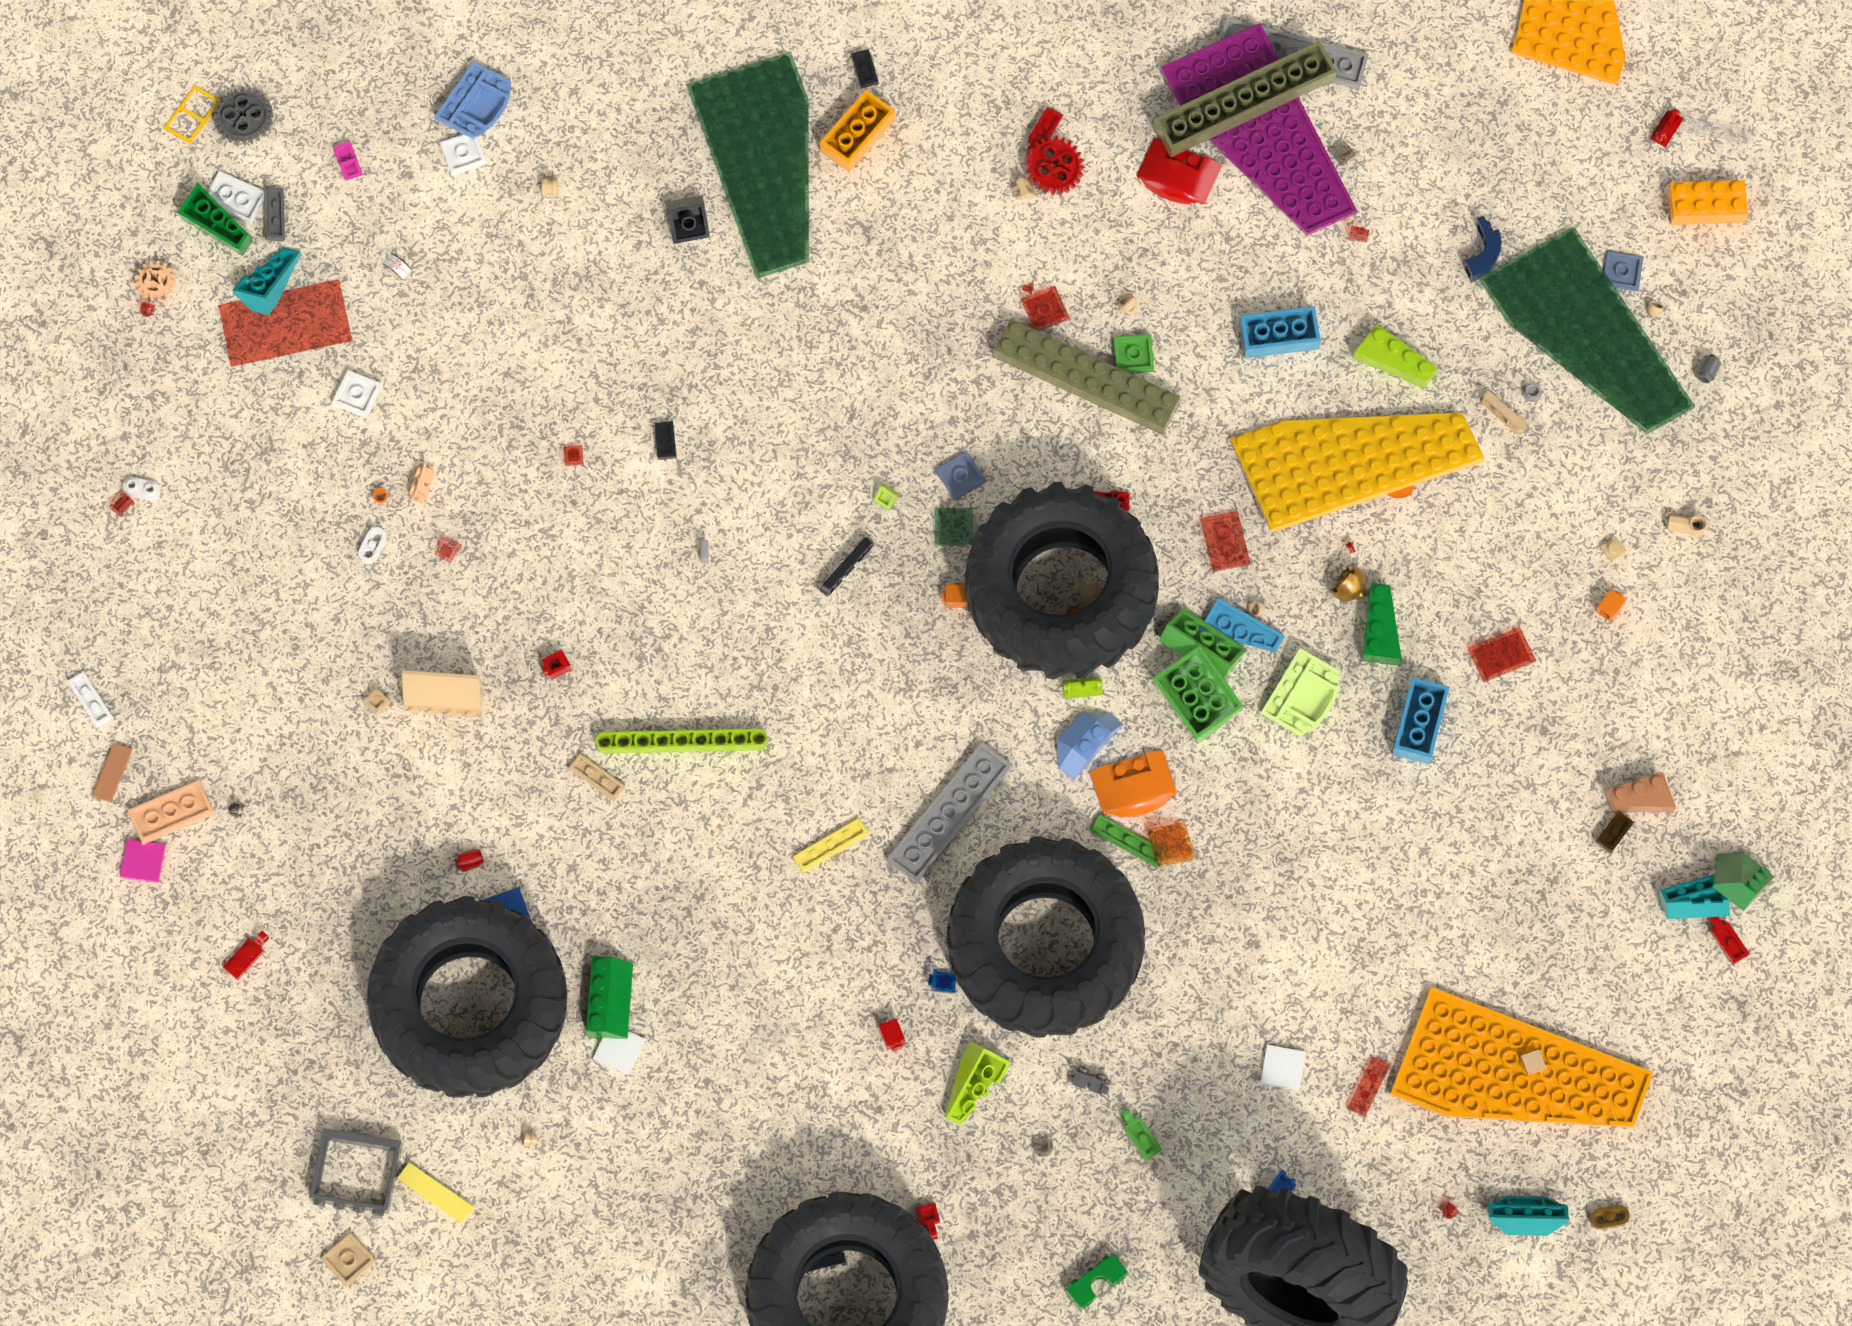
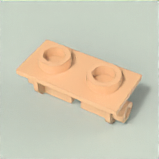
(422, 475)

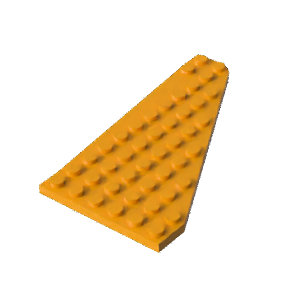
(1572, 36)

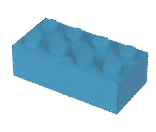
(1279, 332)
(1420, 720)

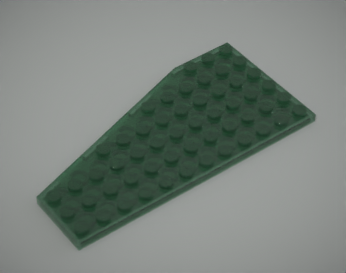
(1581, 322)

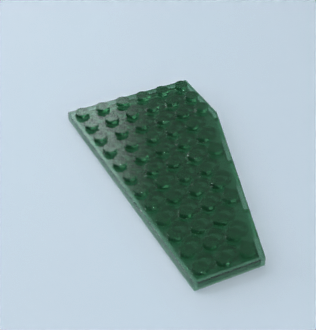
(760, 148)

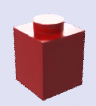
(892, 1035)

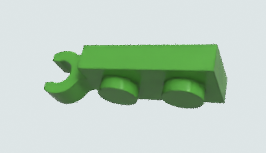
(1140, 1135)

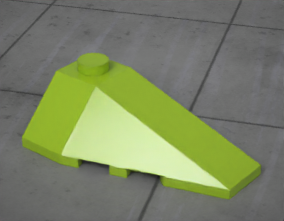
(975, 1075)

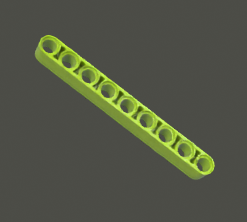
(674, 735)

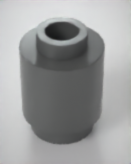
(1708, 368)

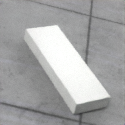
(90, 699)

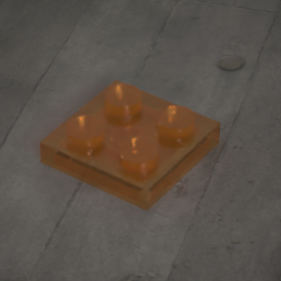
(1171, 844)

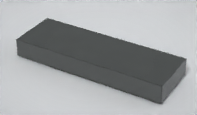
(274, 214)

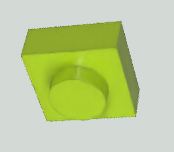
(886, 496)

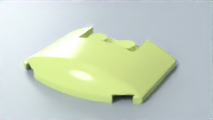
(1303, 694)

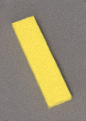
(830, 845)
(435, 1192)

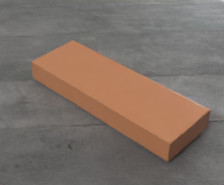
(112, 772)

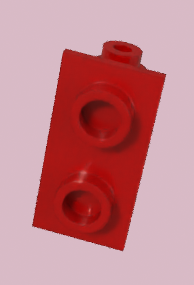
(1667, 127)

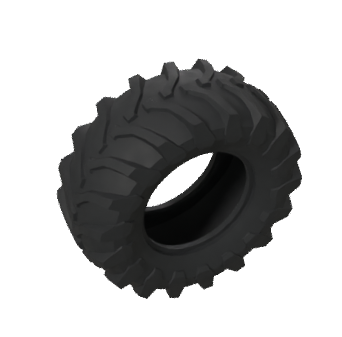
(1050, 521)
(1059, 872)
(455, 932)
(847, 1224)
(1300, 1264)

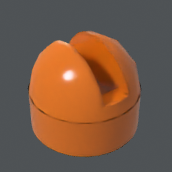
(380, 491)

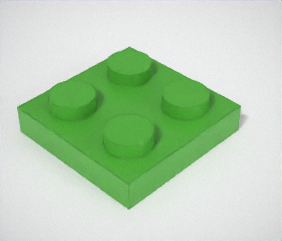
(1134, 353)

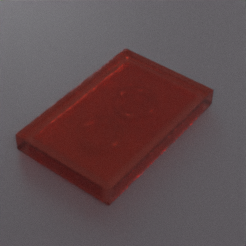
(1225, 541)
(1501, 655)

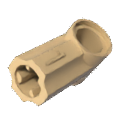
(1685, 524)

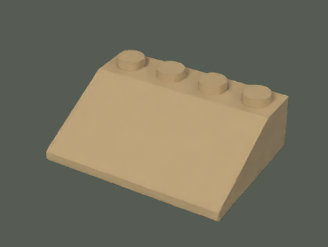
(442, 693)

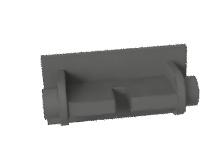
(1083, 1077)

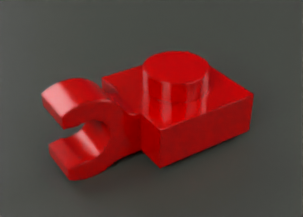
(928, 1217)

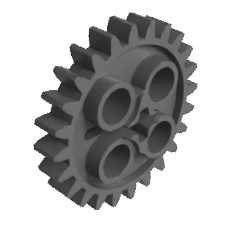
(231, 106)

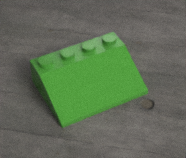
(1198, 694)

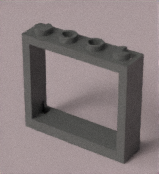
(359, 1140)

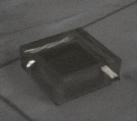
(1342, 153)

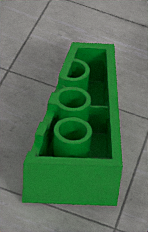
(212, 219)
(1381, 632)

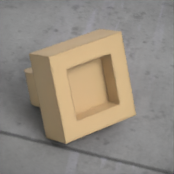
(1025, 188)

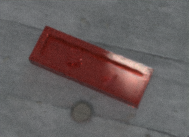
(1368, 1087)

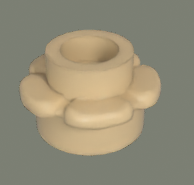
(529, 1139)

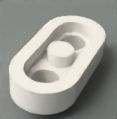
(141, 488)
(372, 546)

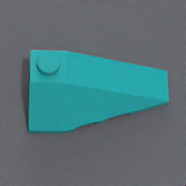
(265, 286)

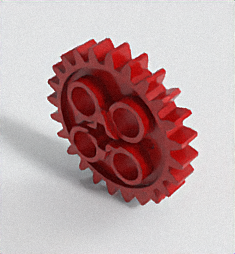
(1050, 181)

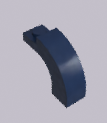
(1487, 259)

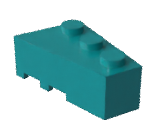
(1694, 900)

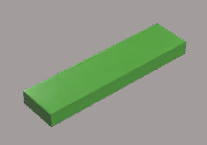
(1124, 839)

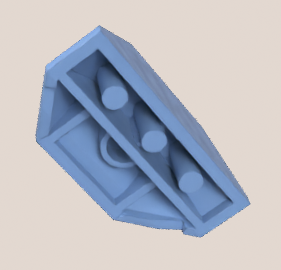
(1085, 740)

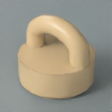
(1128, 303)

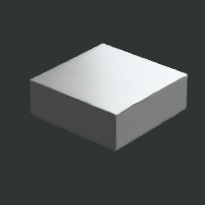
(704, 551)

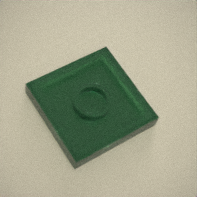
(953, 526)

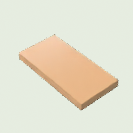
(170, 812)

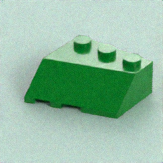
(1740, 878)

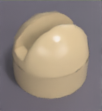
(1655, 308)
(1256, 609)

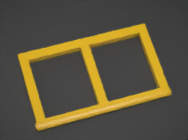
(203, 121)

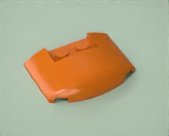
(1134, 785)

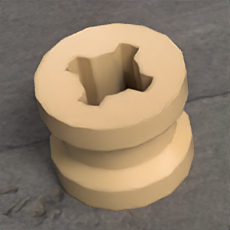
(550, 186)

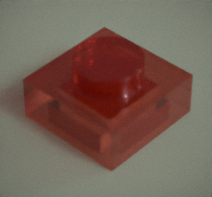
(573, 455)

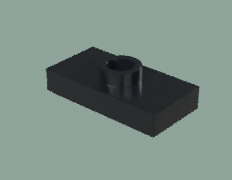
(665, 440)

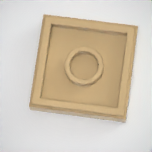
(348, 1259)

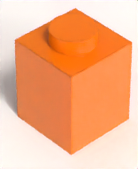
(955, 596)
(1611, 605)

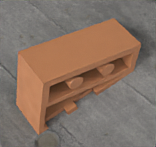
(1642, 795)

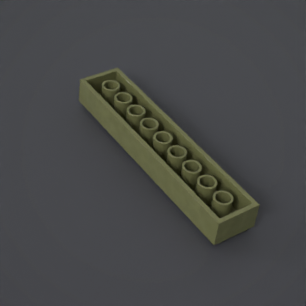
(1245, 98)
(1086, 377)

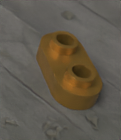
(1609, 1218)

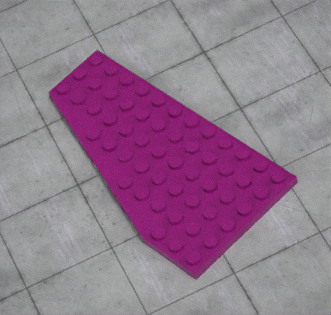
(1275, 149)

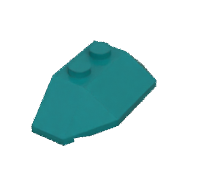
(1527, 1215)

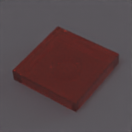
(1045, 309)

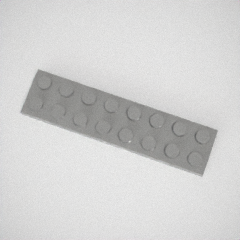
(1347, 62)
(949, 813)

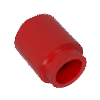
(468, 860)

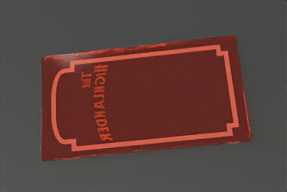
(298, 323)

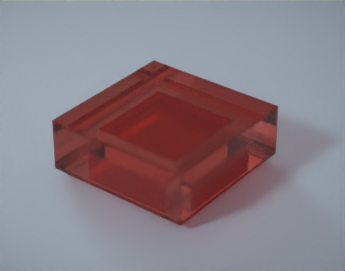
(1359, 234)

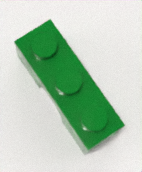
(1080, 1290)

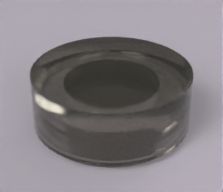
(1043, 1147)

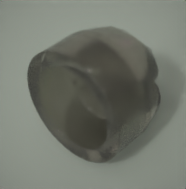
(234, 807)

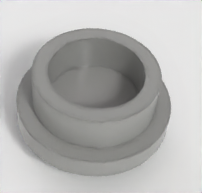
(1532, 393)

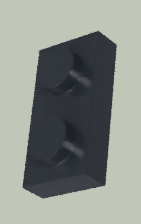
(864, 68)

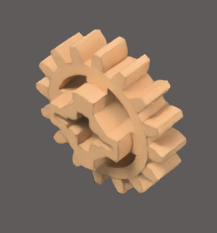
(161, 274)

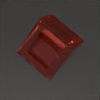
(448, 549)

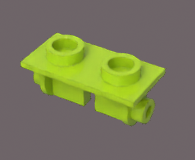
(1082, 687)

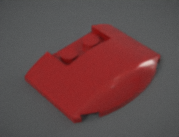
(1179, 178)

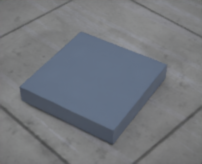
(1624, 270)
(960, 475)

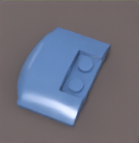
(475, 101)

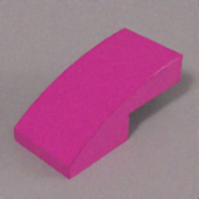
(347, 161)

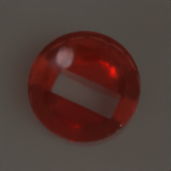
(147, 309)
(1449, 1210)

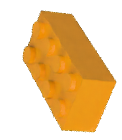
(857, 130)
(1707, 202)

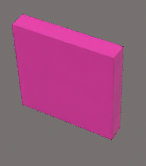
(142, 861)

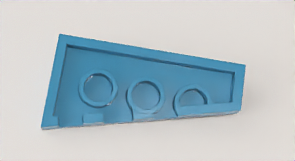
(1242, 627)

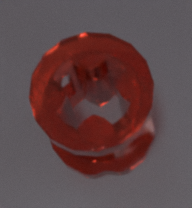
(121, 504)

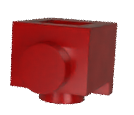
(559, 659)

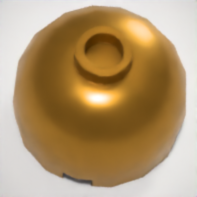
(1349, 584)

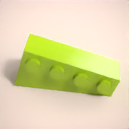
(1394, 357)

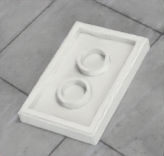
(237, 197)

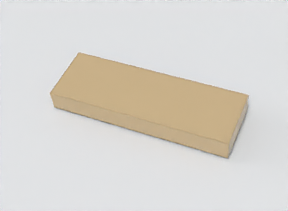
(597, 777)

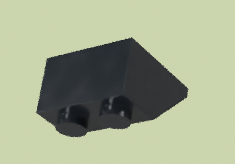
(687, 219)

